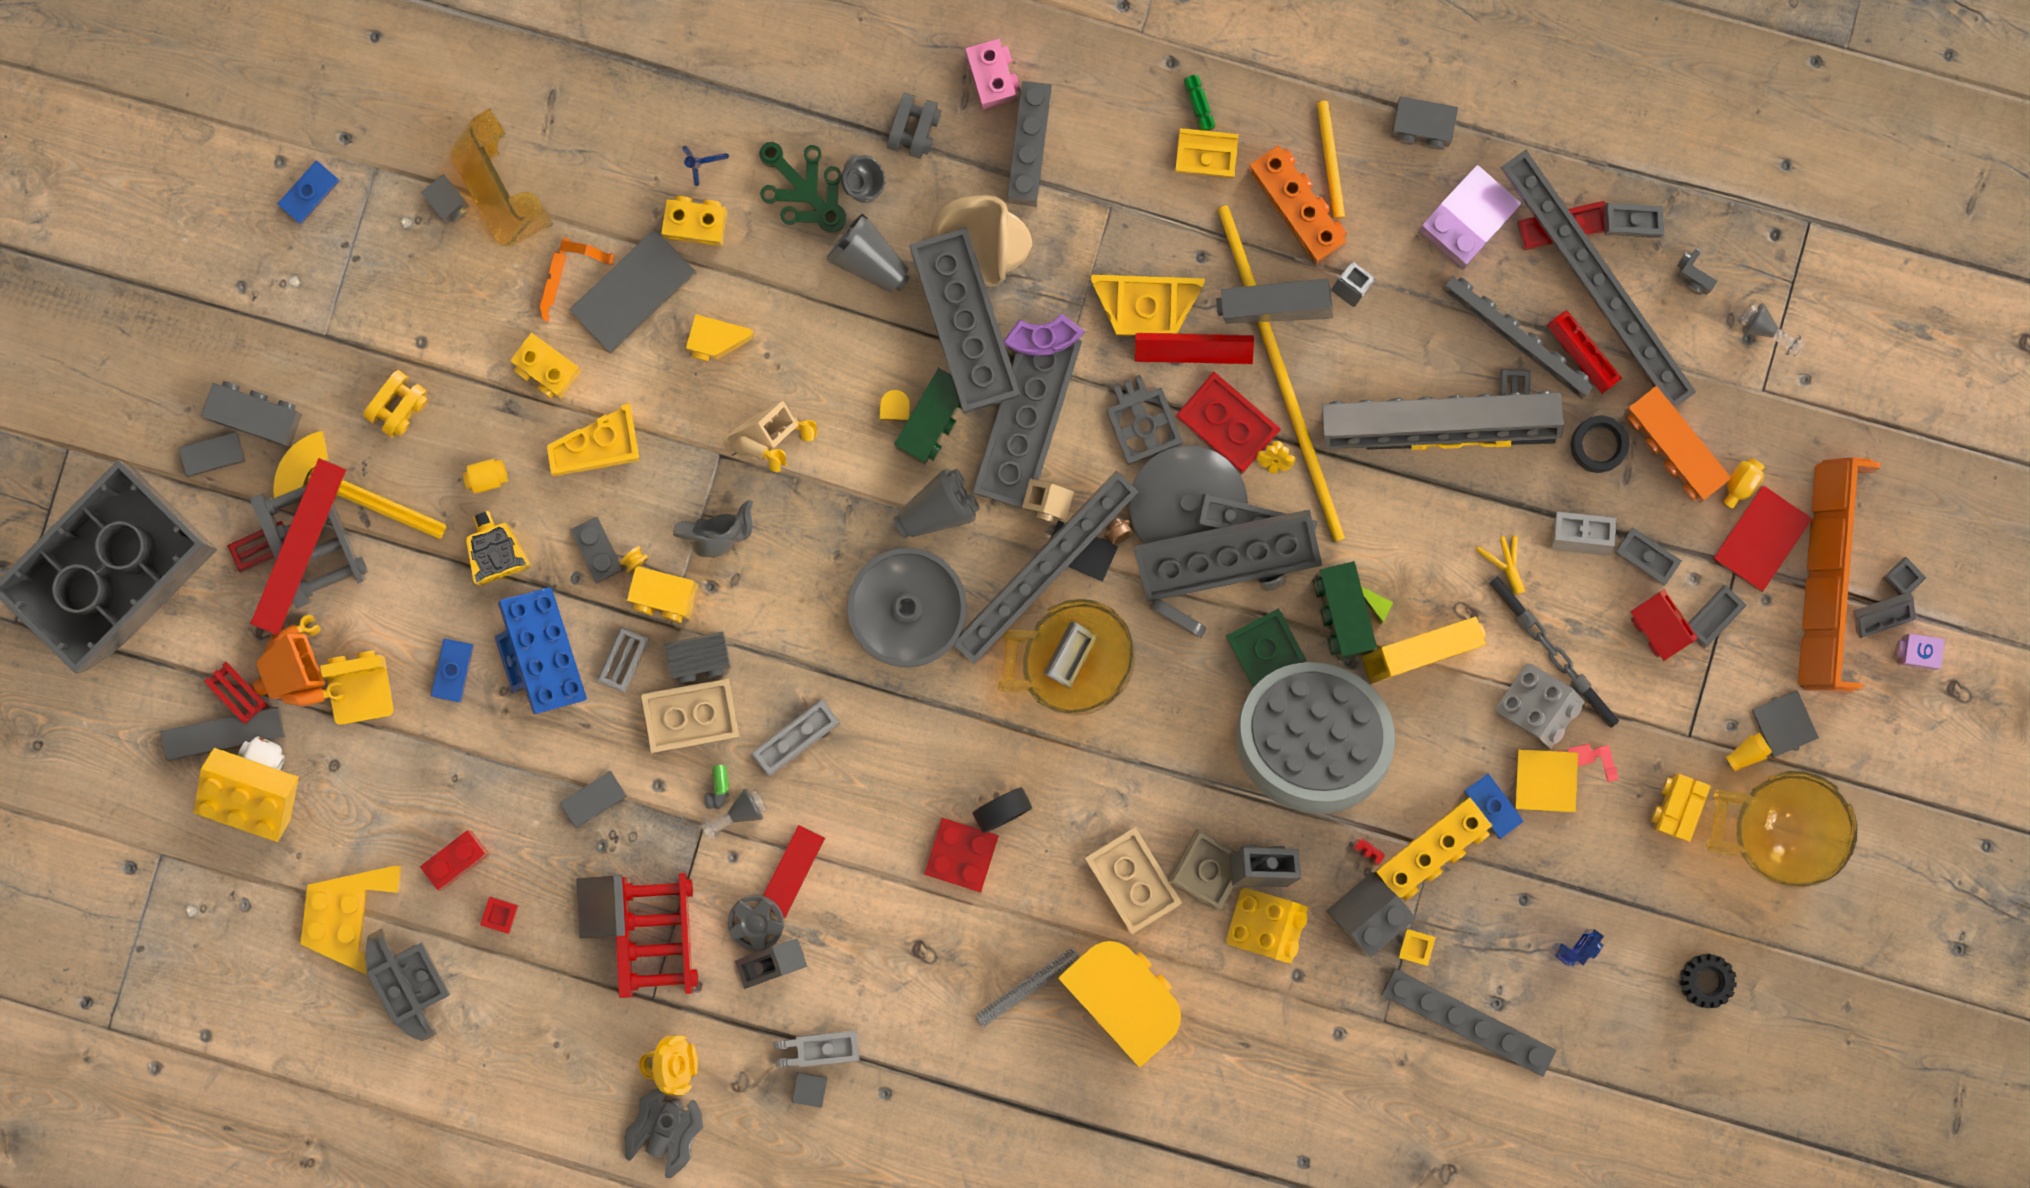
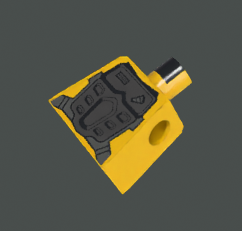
(494, 551)

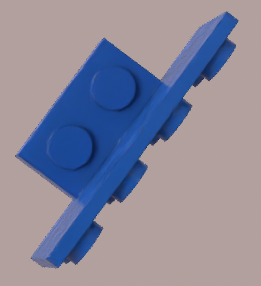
(538, 651)

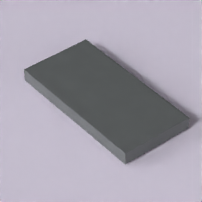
(632, 291)

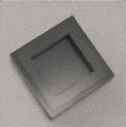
(1904, 576)
(809, 1090)

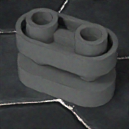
(928, 117)

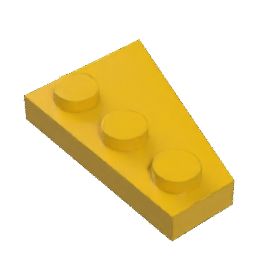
(599, 445)

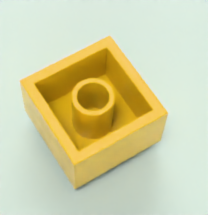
(662, 593)

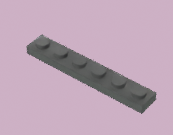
(1528, 344)
(1469, 1022)

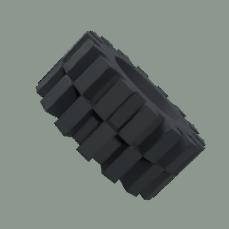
(1726, 981)

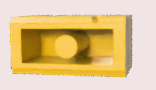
(1680, 807)

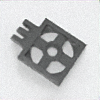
(1134, 398)

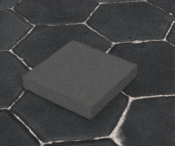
(600, 906)

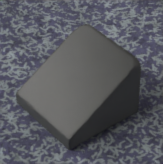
(1353, 284)

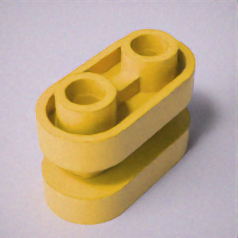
(413, 401)

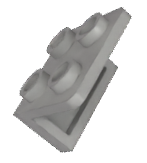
(1540, 705)

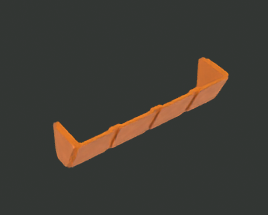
(1829, 574)

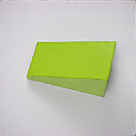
(1377, 603)

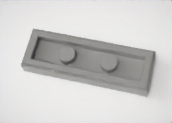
(795, 738)

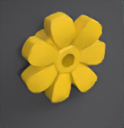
(1275, 458)

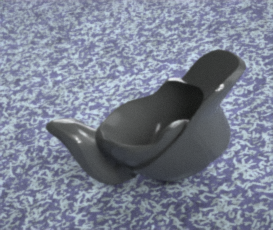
(718, 534)

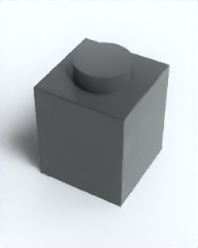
(446, 200)

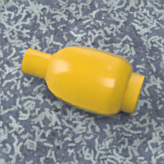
(1744, 481)

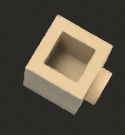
(1047, 500)

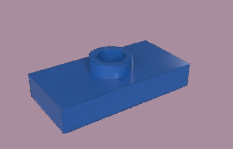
(308, 192)
(452, 670)
(1494, 805)

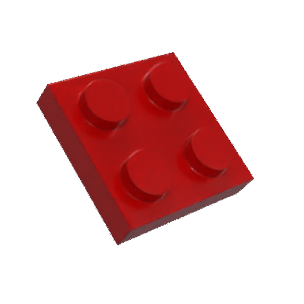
(961, 855)

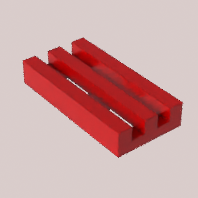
(246, 540)
(219, 676)
(1368, 850)

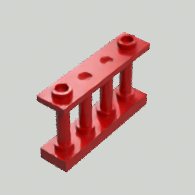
(628, 952)

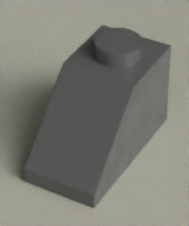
(771, 963)

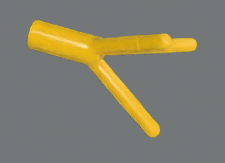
(1510, 567)

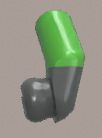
(721, 787)

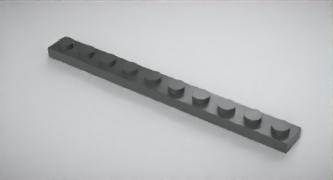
(1597, 278)

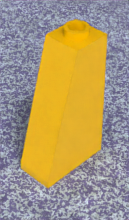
(1423, 650)

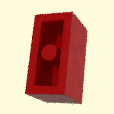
(1663, 625)
(454, 860)

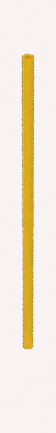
(1284, 382)

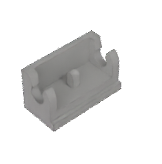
(1583, 533)

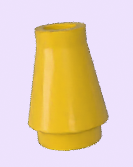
(1749, 752)

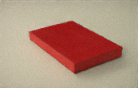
(1228, 422)
(1762, 538)

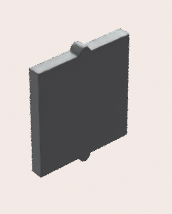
(1785, 723)

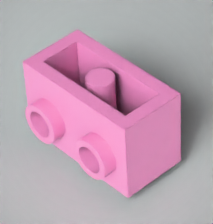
(991, 73)

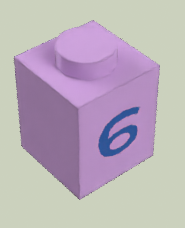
(1920, 651)

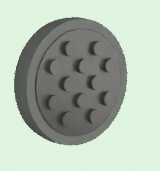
(1315, 737)

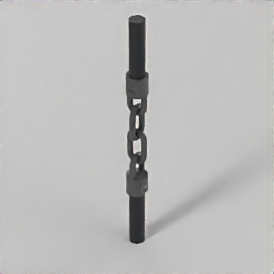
(1527, 620)

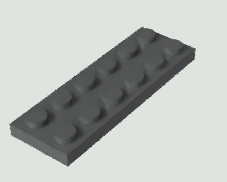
(964, 320)
(1025, 426)
(1228, 555)

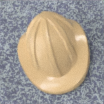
(996, 235)

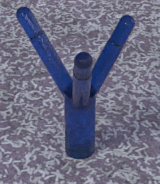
(696, 162)

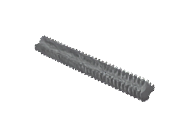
(1025, 988)

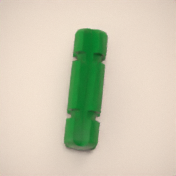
(1199, 103)

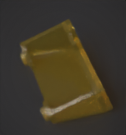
(507, 217)

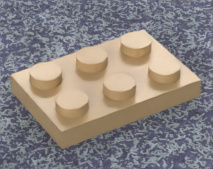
(690, 715)
(1133, 880)

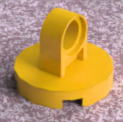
(672, 1065)

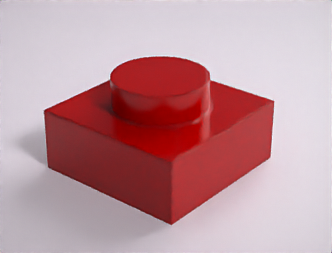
(499, 915)

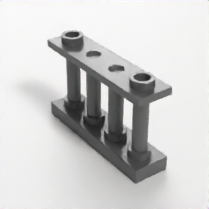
(265, 510)

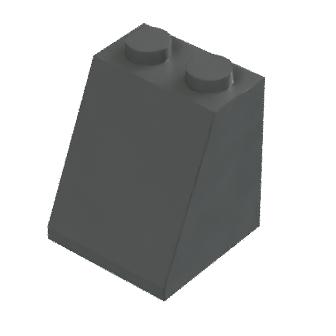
(1371, 915)

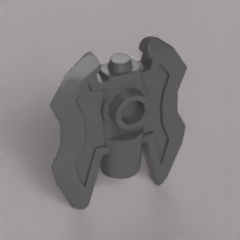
(665, 1126)

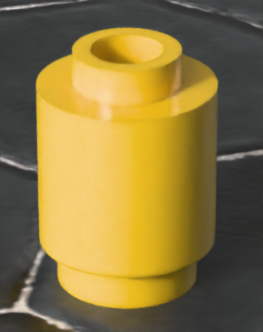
(485, 475)

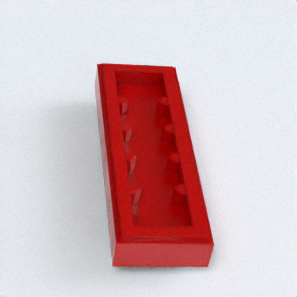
(1584, 351)

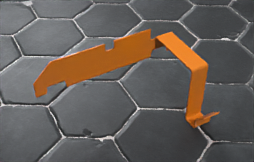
(557, 266)

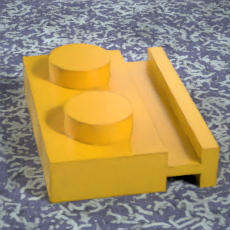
(1206, 153)

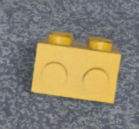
(364, 685)
(1267, 925)

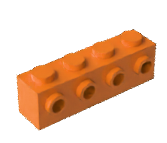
(1297, 204)
(1677, 445)

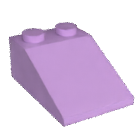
(1469, 217)

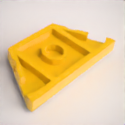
(1146, 302)

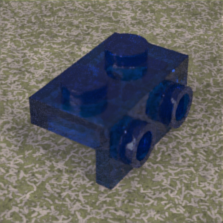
(1586, 947)

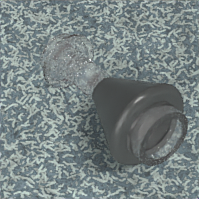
(1759, 322)
(747, 807)

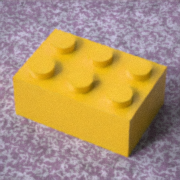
(245, 794)

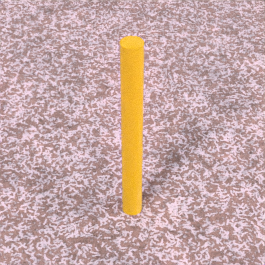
(1330, 159)

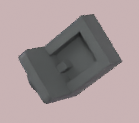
(1696, 280)

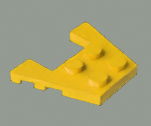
(337, 911)

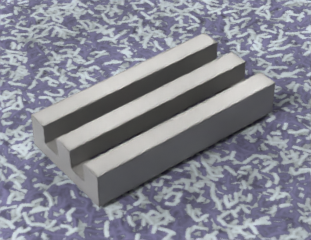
(634, 663)

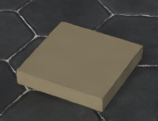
(1204, 870)

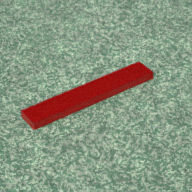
(298, 546)

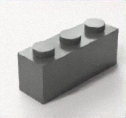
(252, 413)

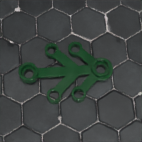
(806, 190)

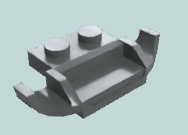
(405, 984)

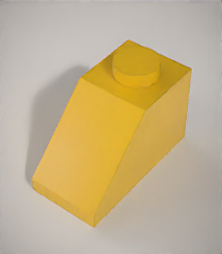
(715, 338)

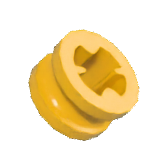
(633, 559)

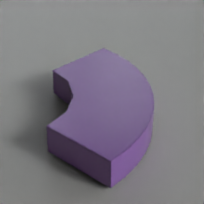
(1045, 338)

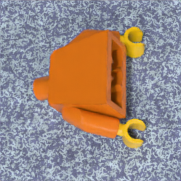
(291, 669)

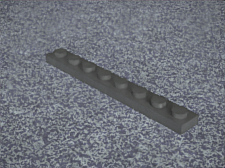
(1045, 566)

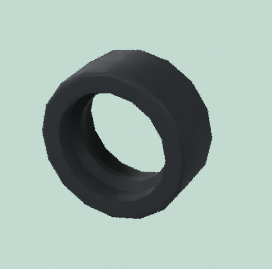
(1605, 422)
(1002, 810)

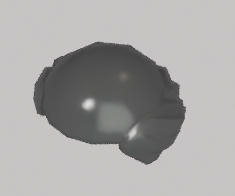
(863, 178)

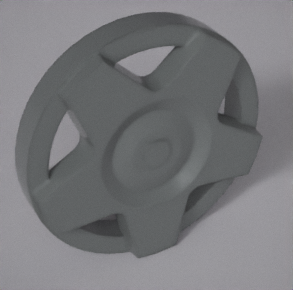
(755, 922)

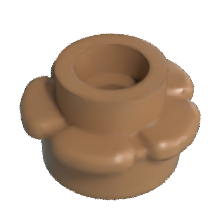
(1118, 531)

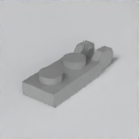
(821, 1049)

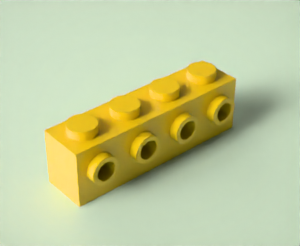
(1433, 849)

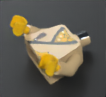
(764, 432)

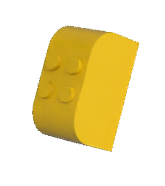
(1125, 998)

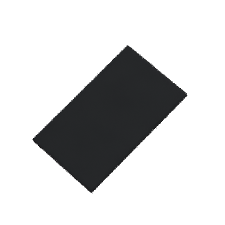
(1094, 558)

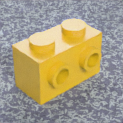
(694, 221)
(545, 366)

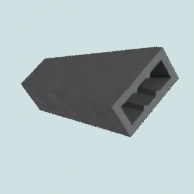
(1276, 302)

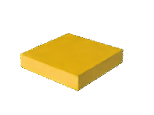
(1546, 780)

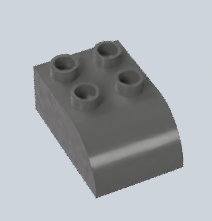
(104, 568)

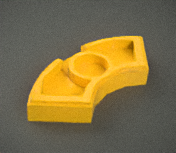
(298, 463)

